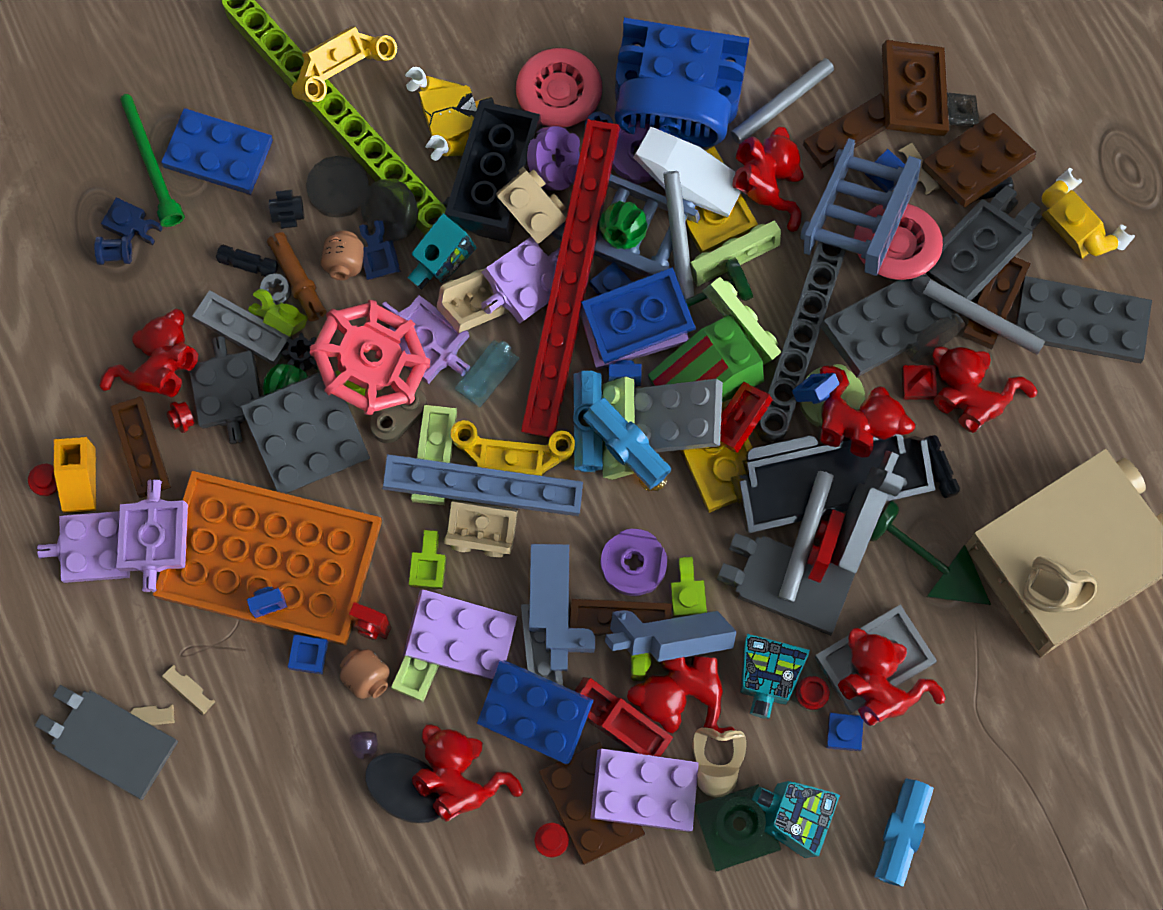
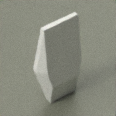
(702, 176)

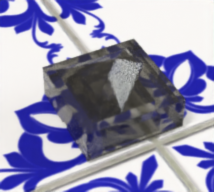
(962, 109)

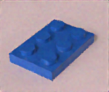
(217, 151)
(638, 315)
(535, 711)

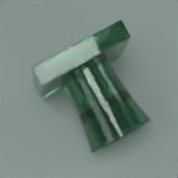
(724, 843)

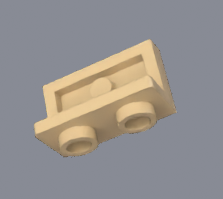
(531, 204)
(462, 299)
(481, 528)

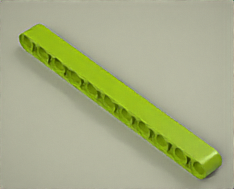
(339, 125)

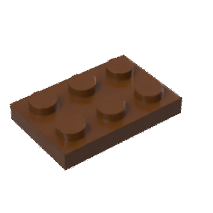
(915, 88)
(978, 160)
(572, 794)

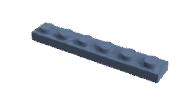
(482, 485)

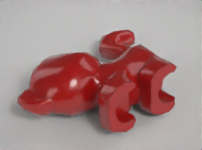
(763, 164)
(164, 344)
(963, 372)
(878, 417)
(875, 661)
(665, 696)
(450, 756)

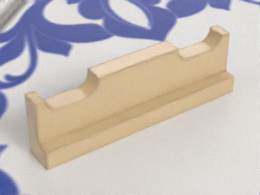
(928, 182)
(187, 689)
(153, 715)

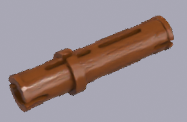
(302, 287)

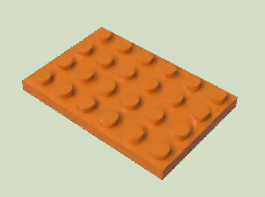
(266, 538)

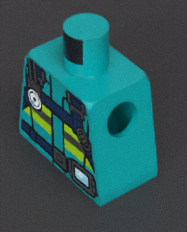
(447, 244)
(770, 672)
(797, 815)

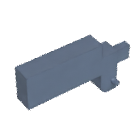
(550, 605)
(671, 637)

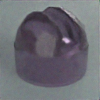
(364, 743)

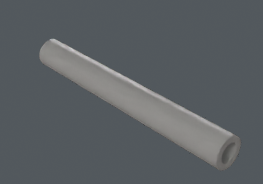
(782, 100)
(678, 232)
(984, 317)
(806, 536)

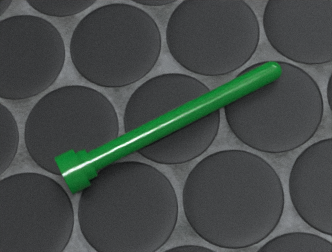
(168, 210)

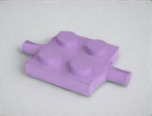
(521, 280)
(436, 336)
(152, 536)
(86, 547)

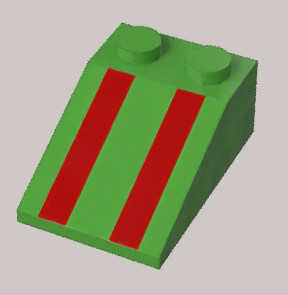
(713, 353)

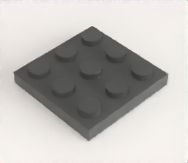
(304, 433)

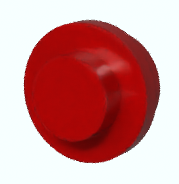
(180, 416)
(42, 480)
(812, 692)
(551, 840)

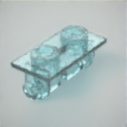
(487, 372)

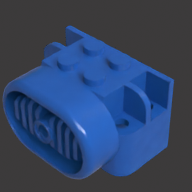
(679, 80)

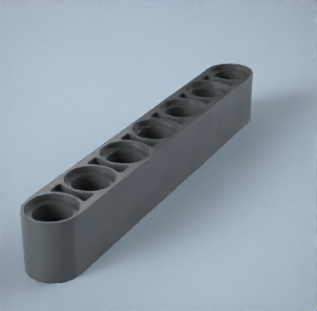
(798, 352)

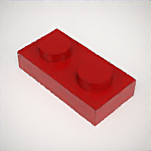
(742, 416)
(821, 555)
(369, 622)

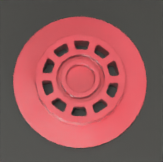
(559, 91)
(904, 257)

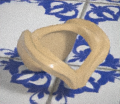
(1079, 587)
(712, 778)

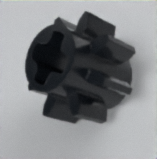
(286, 209)
(294, 350)

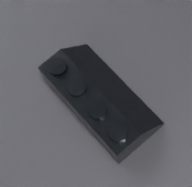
(489, 162)

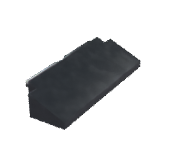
(784, 473)

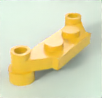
(336, 55)
(509, 455)

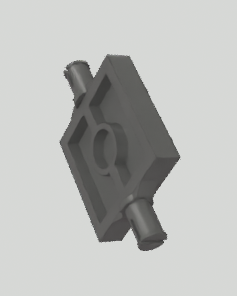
(223, 386)

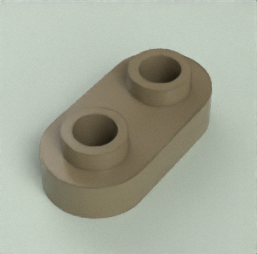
(401, 416)

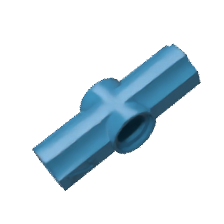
(627, 443)
(588, 444)
(903, 832)

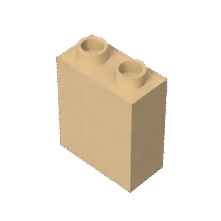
(1082, 522)

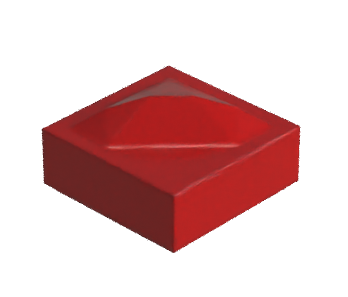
(919, 382)

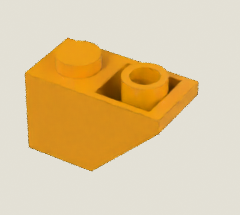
(75, 474)

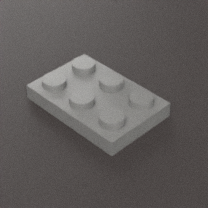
(680, 414)
(893, 625)

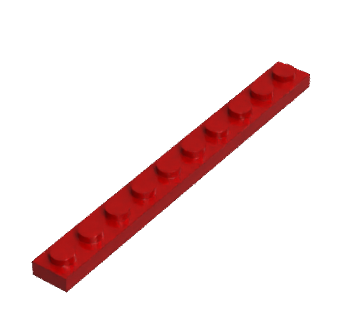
(570, 279)

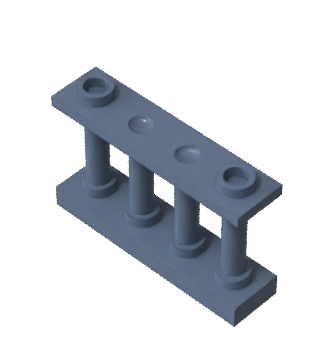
(882, 227)
(630, 257)

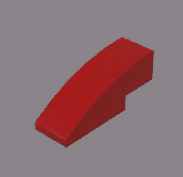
(623, 721)

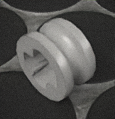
(271, 281)

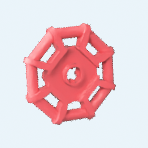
(355, 366)

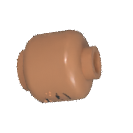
(342, 255)
(364, 674)

